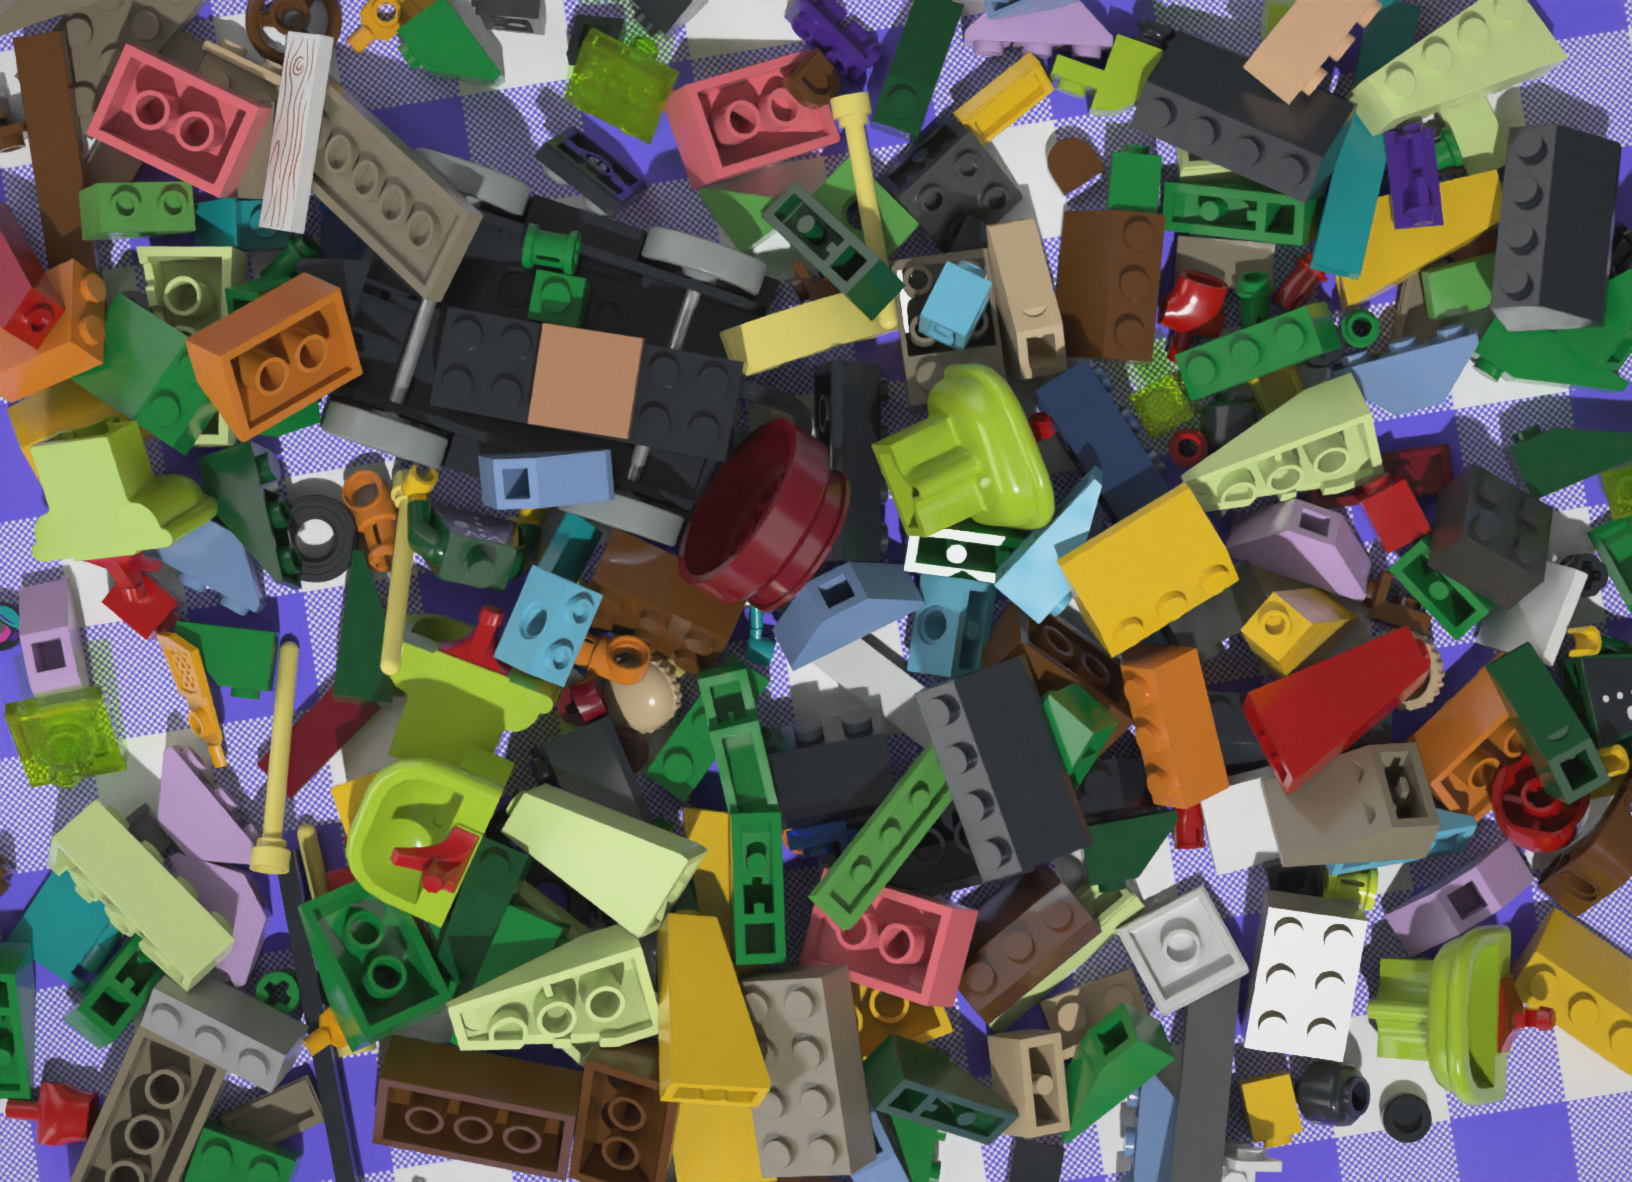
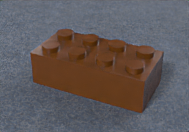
(477, 1107)

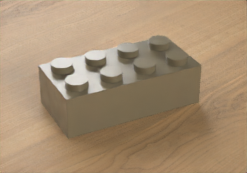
(817, 1097)
(152, 1114)

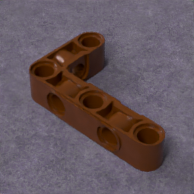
(1596, 862)

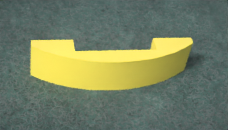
(799, 333)

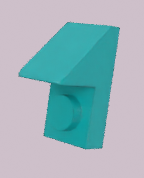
(236, 225)

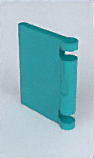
(66, 930)

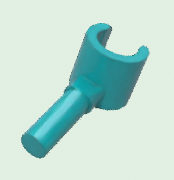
(759, 648)

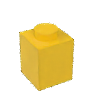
(1270, 1108)

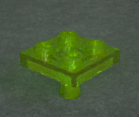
(622, 84)
(66, 737)

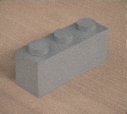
(226, 1029)

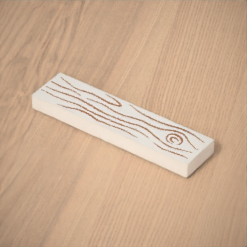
(296, 132)

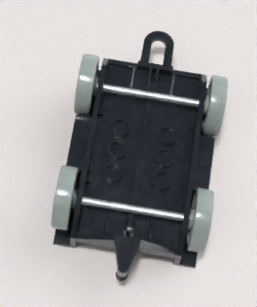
(643, 285)

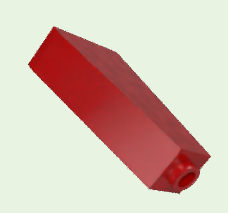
(26, 295)
(1330, 705)

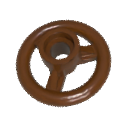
(275, 19)

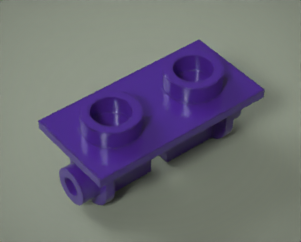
(847, 50)
(1413, 177)

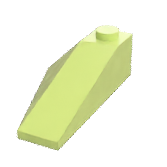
(1308, 443)
(574, 994)

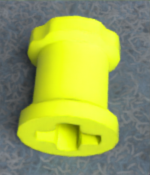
(1352, 886)

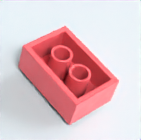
(179, 120)

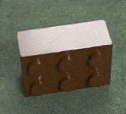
(655, 604)

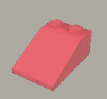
(745, 122)
(899, 945)

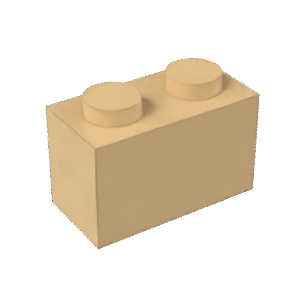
(1031, 1077)

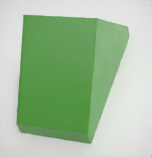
(739, 216)

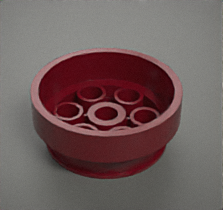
(765, 519)

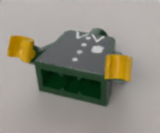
(468, 544)
(1600, 693)

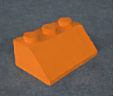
(275, 355)
(1173, 723)
(1468, 747)

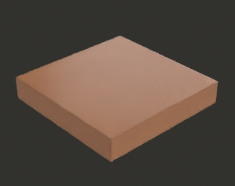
(586, 381)

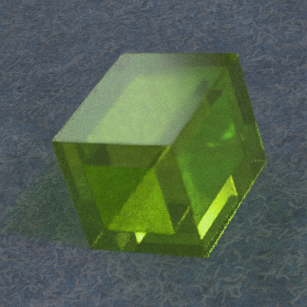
(1164, 404)

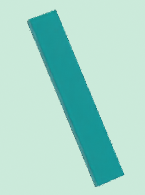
(1362, 160)

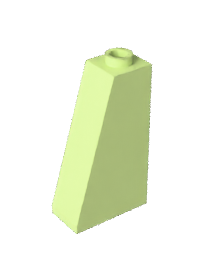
(605, 855)

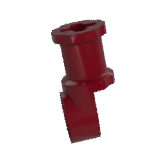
(587, 699)

